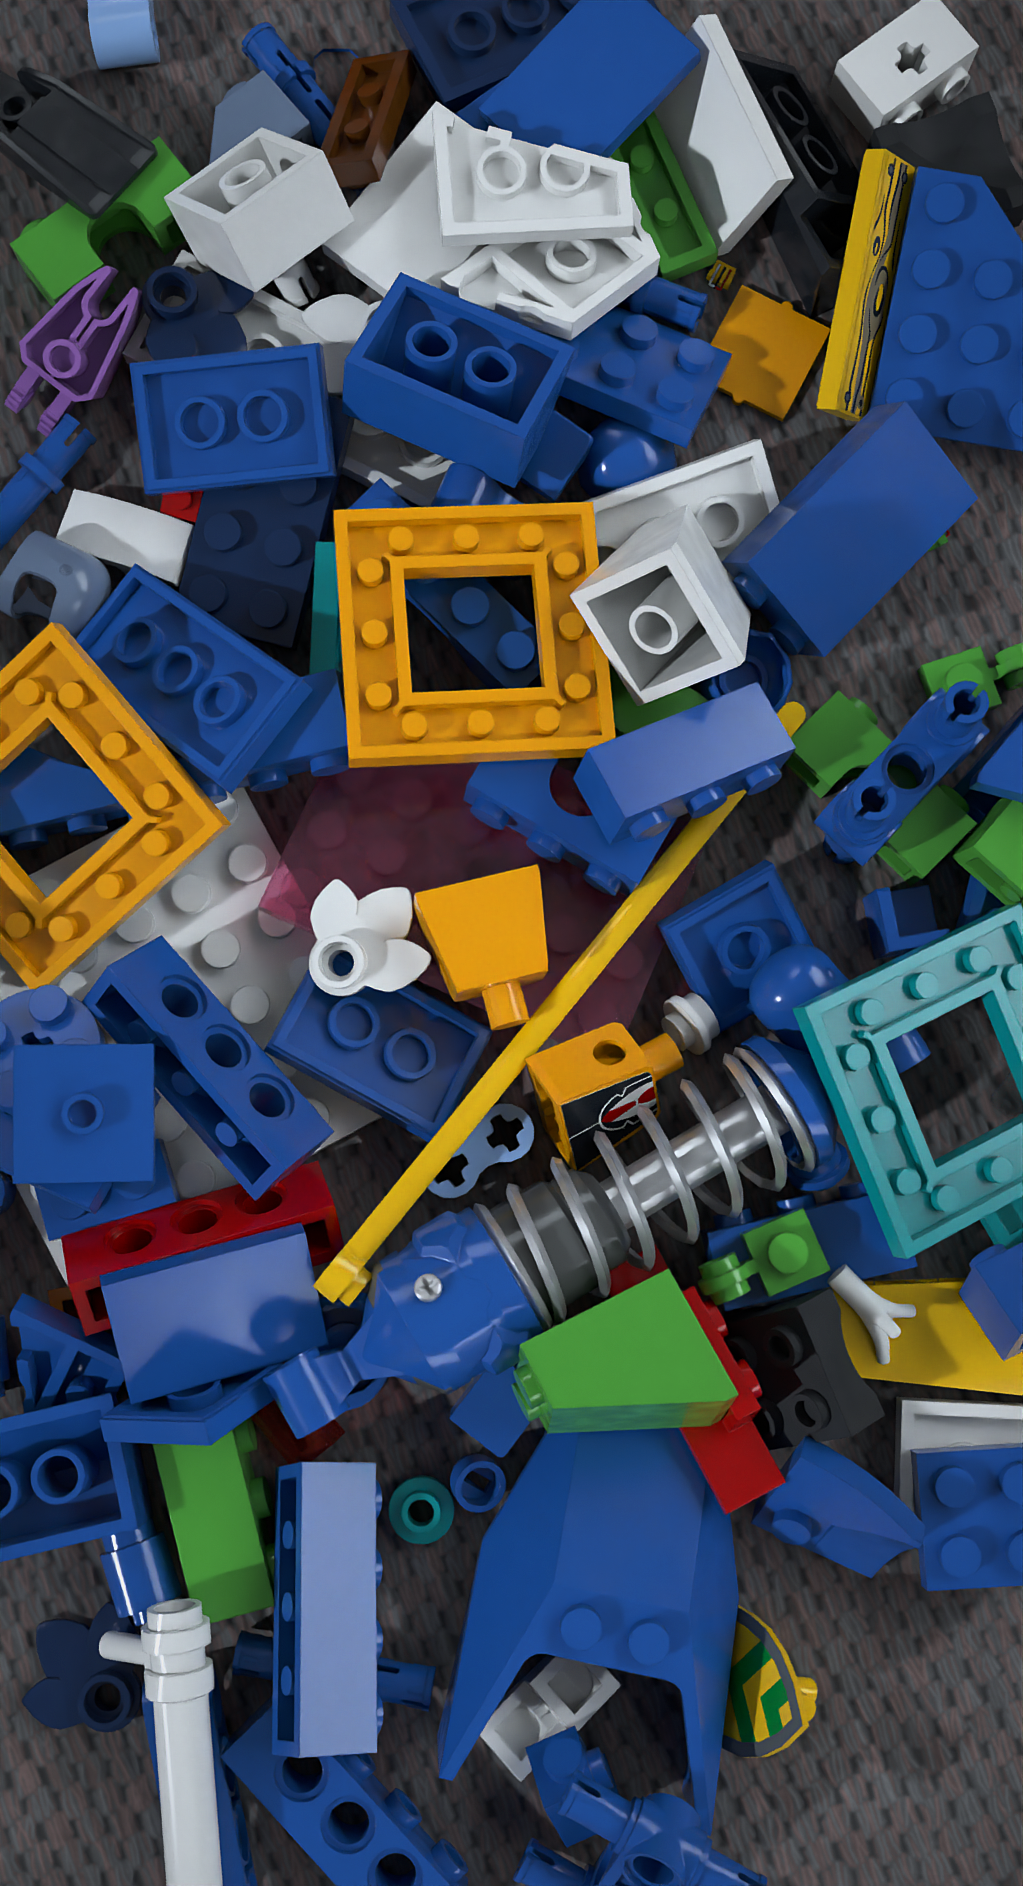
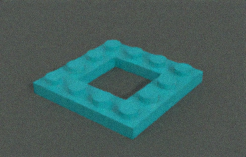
(847, 1038)

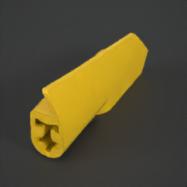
(936, 1345)

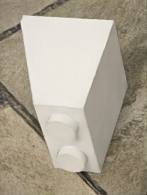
(665, 609)

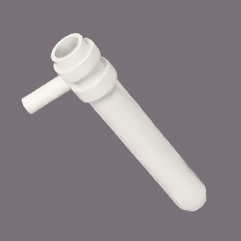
(179, 1684)

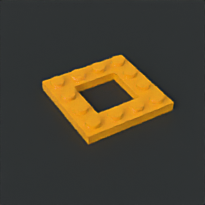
(442, 727)
(169, 811)

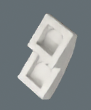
(127, 535)
(543, 1703)

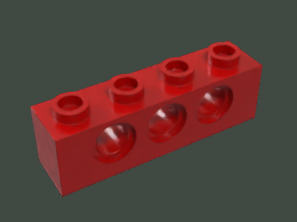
(196, 1225)

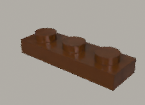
(368, 117)

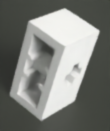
(904, 68)

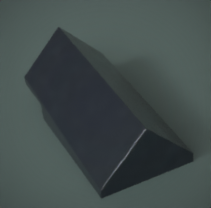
(816, 208)

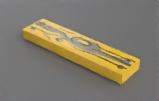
(865, 284)

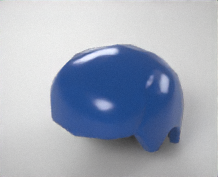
(622, 457)
(764, 664)

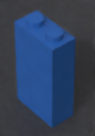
(849, 530)

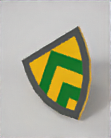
(765, 1697)

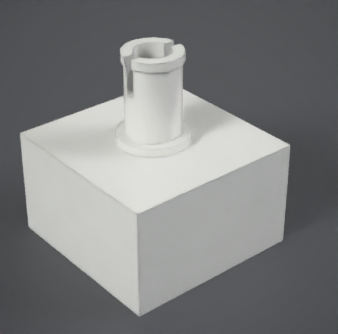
(262, 213)

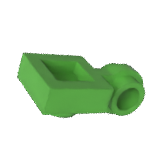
(972, 666)
(779, 1252)

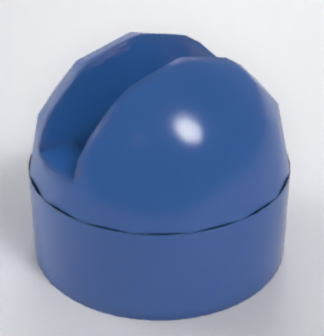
(470, 1494)

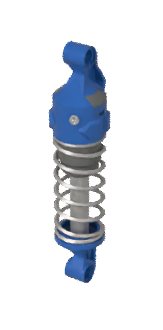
(502, 1275)

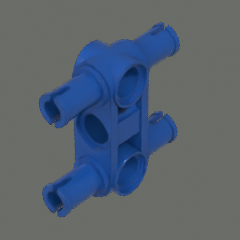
(930, 746)
(650, 1844)

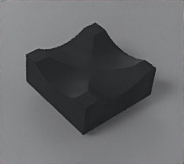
(959, 141)
(802, 1371)

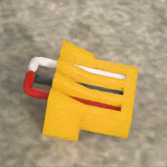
(721, 275)

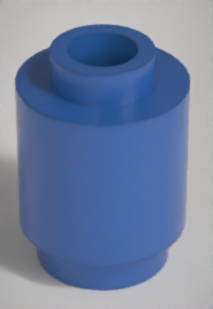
(139, 1571)

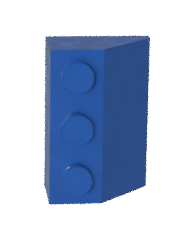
(455, 379)
(65, 1481)

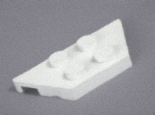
(557, 283)

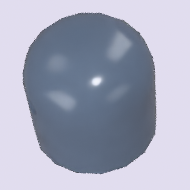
(78, 577)

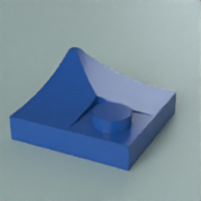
(837, 1511)

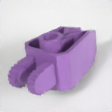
(76, 348)

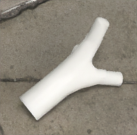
(873, 1309)

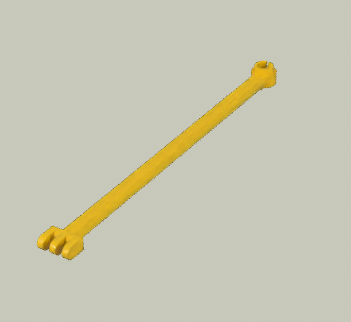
(346, 1274)

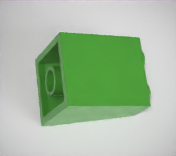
(625, 1366)

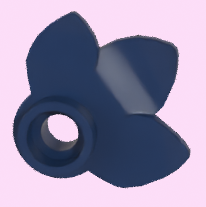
(202, 323)
(76, 1672)

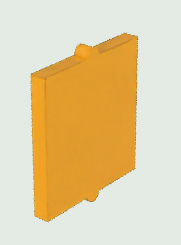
(769, 351)

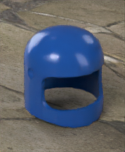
(787, 981)

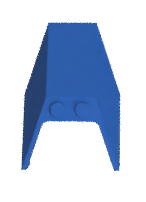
(607, 1562)

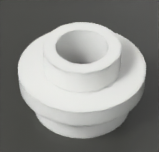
(690, 1023)

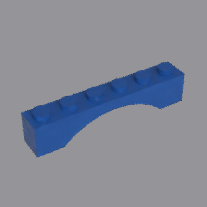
(53, 797)

